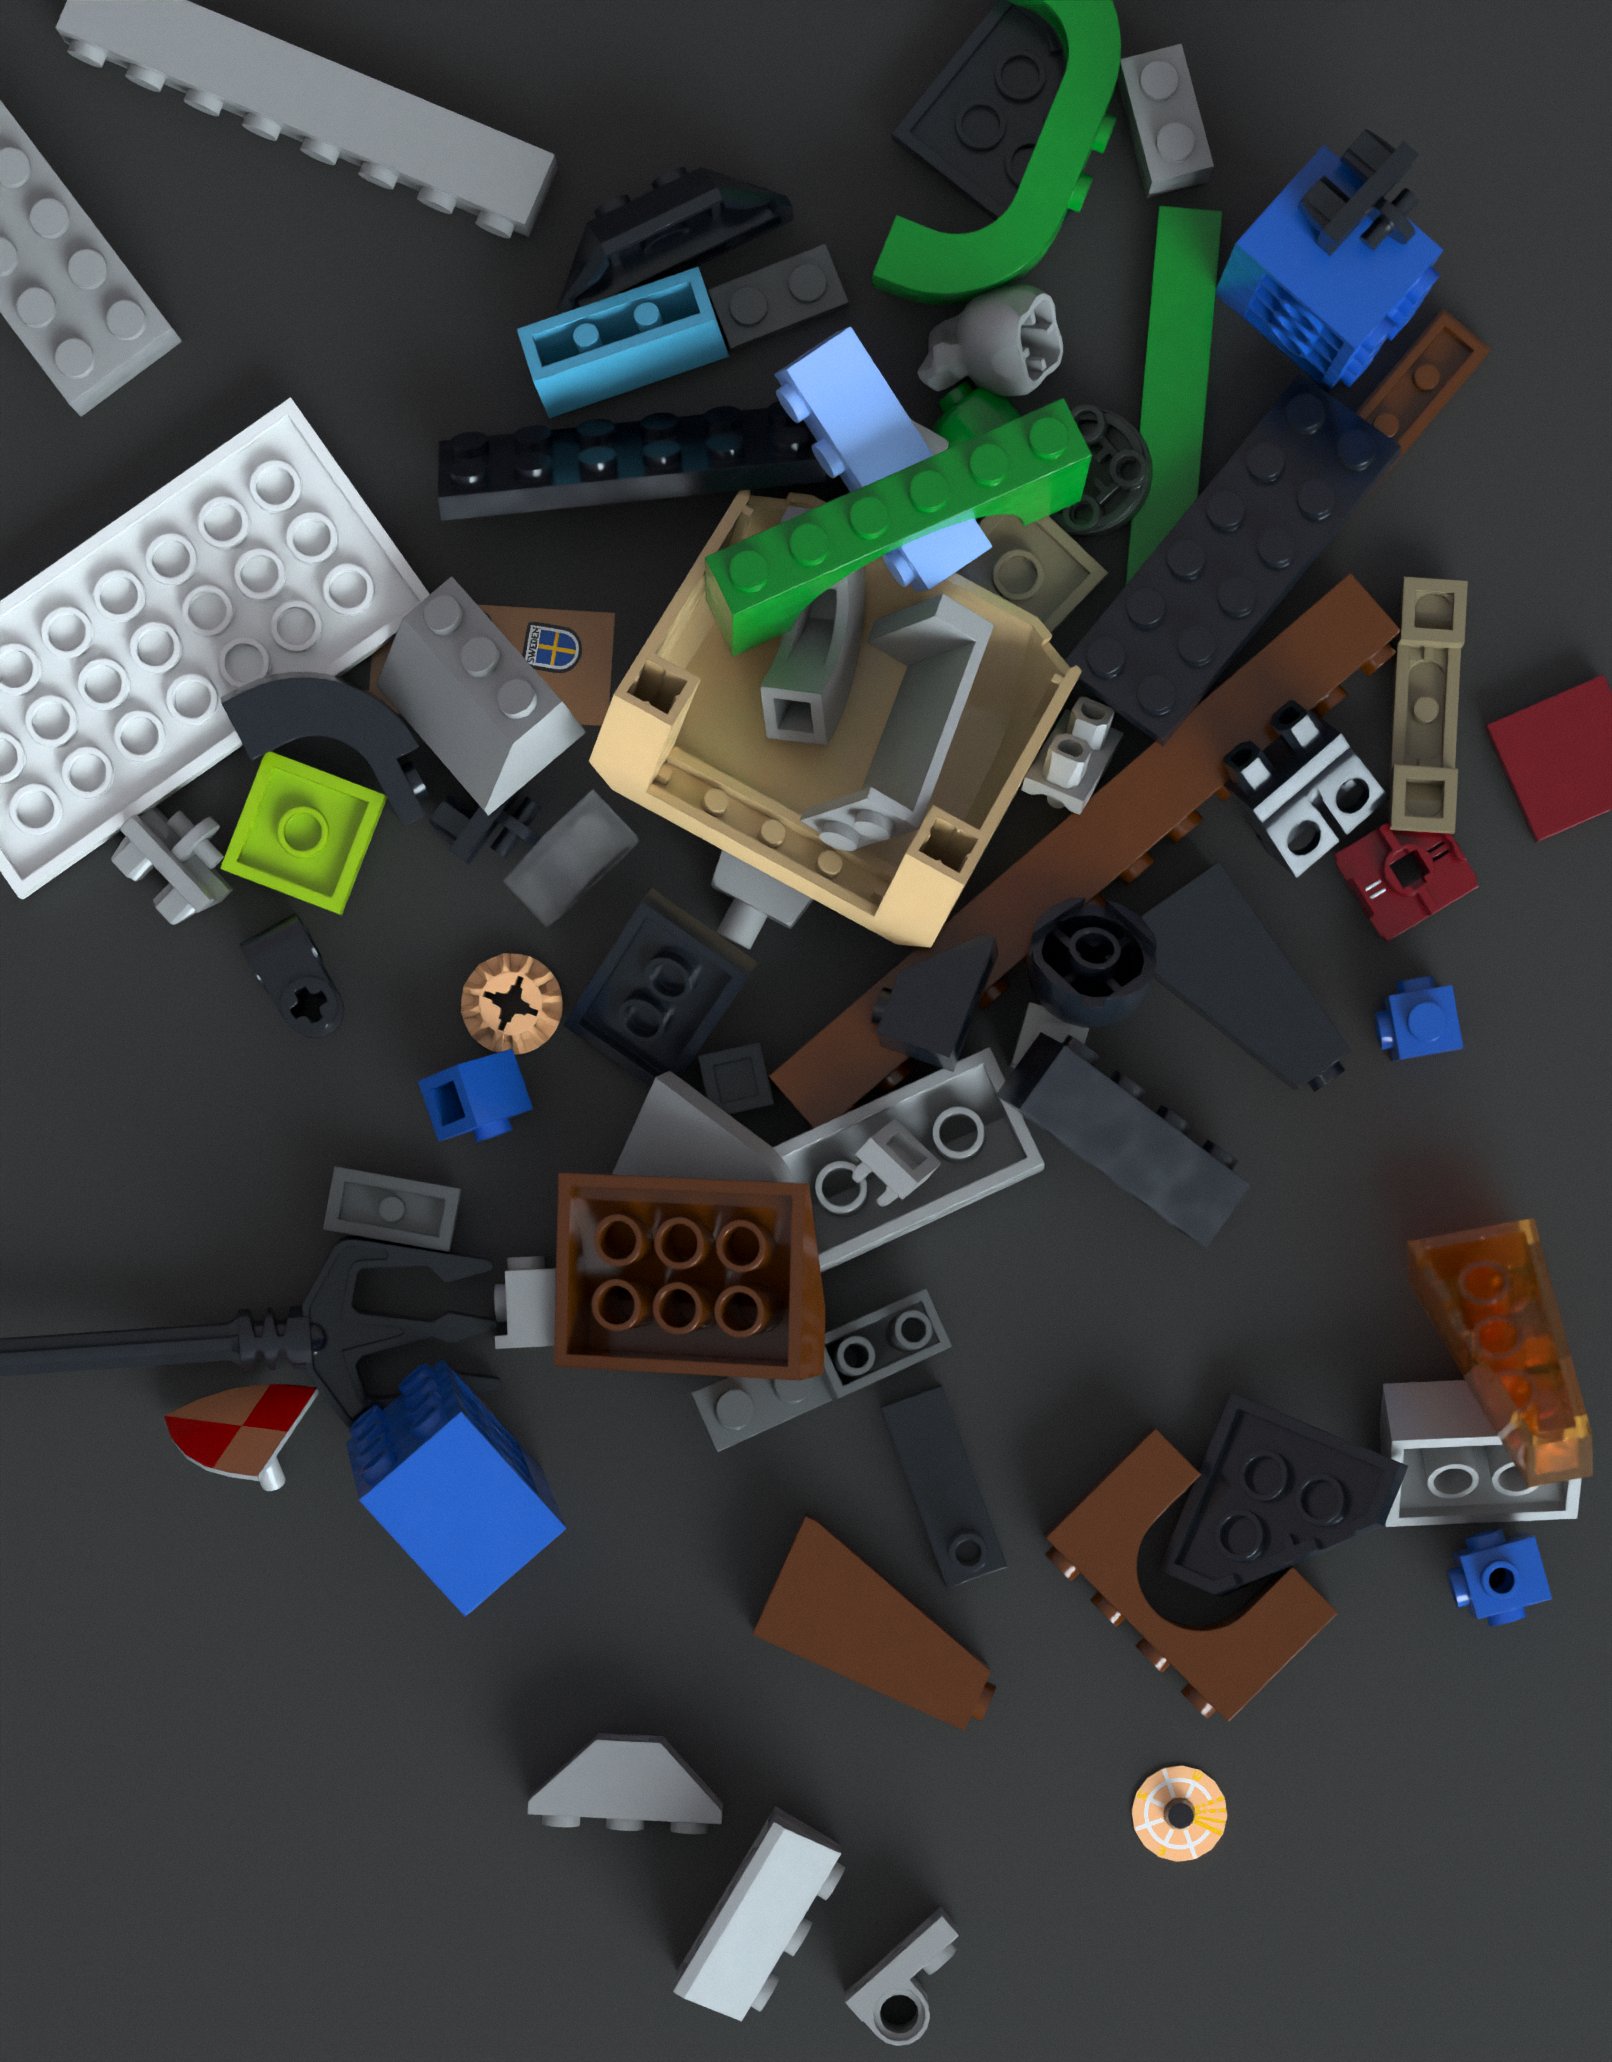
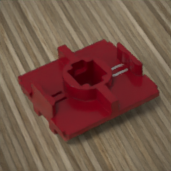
(1380, 893)

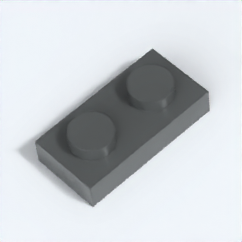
(778, 298)
(392, 1209)

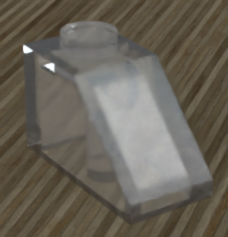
(571, 858)

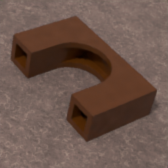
(1219, 1660)

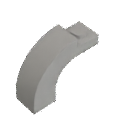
(815, 662)

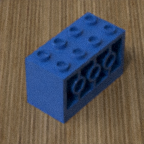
(1320, 307)
(452, 1485)

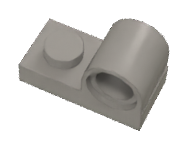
(893, 1975)

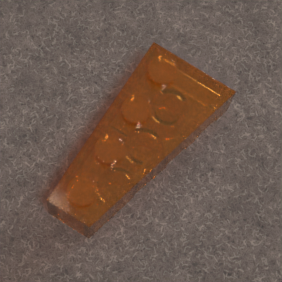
(1505, 1332)

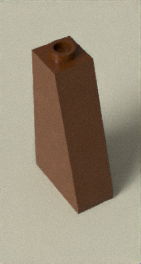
(862, 1626)

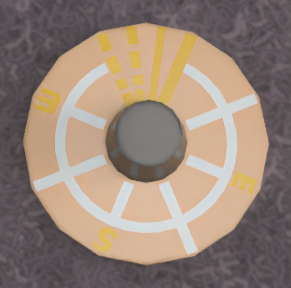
(1179, 1813)

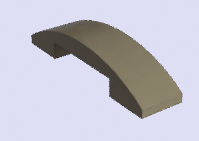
(1426, 705)

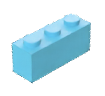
(622, 342)

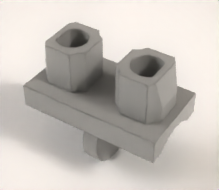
(1075, 756)
(180, 855)

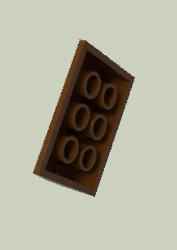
(688, 1277)

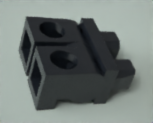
(1296, 780)

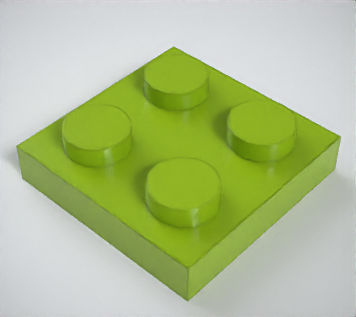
(303, 832)

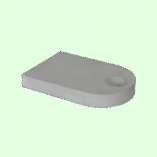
(694, 1138)

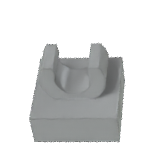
(896, 1160)

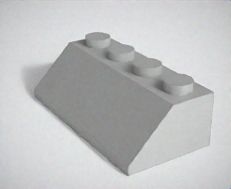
(954, 1117)

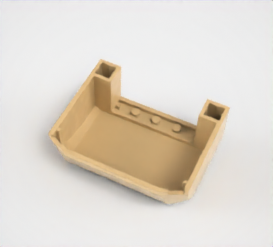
(696, 751)

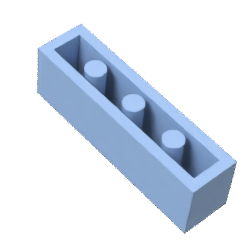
(865, 438)

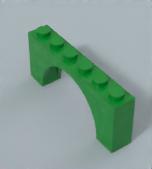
(1014, 469)

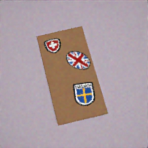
(563, 646)

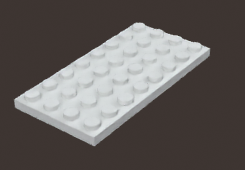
(136, 634)

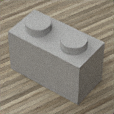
(1164, 121)

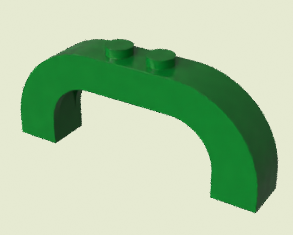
(957, 267)

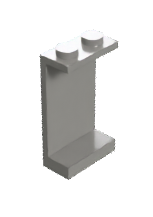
(942, 654)

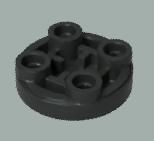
(1116, 477)

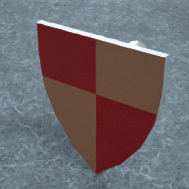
(241, 1430)

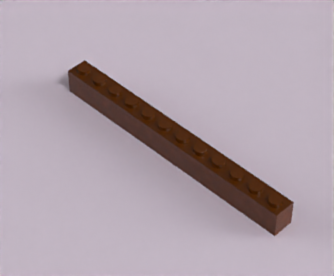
(1111, 835)

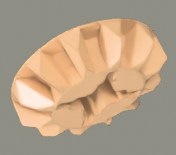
(539, 991)

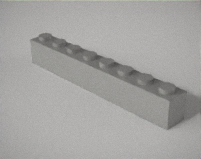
(318, 104)

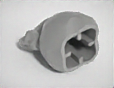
(1000, 340)

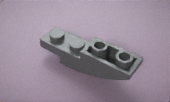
(853, 1358)

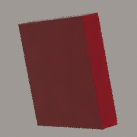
(1559, 757)

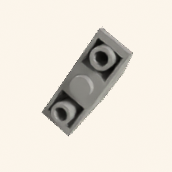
(627, 1783)

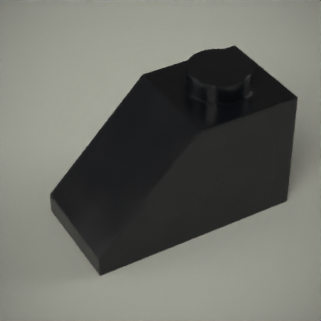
(936, 1003)

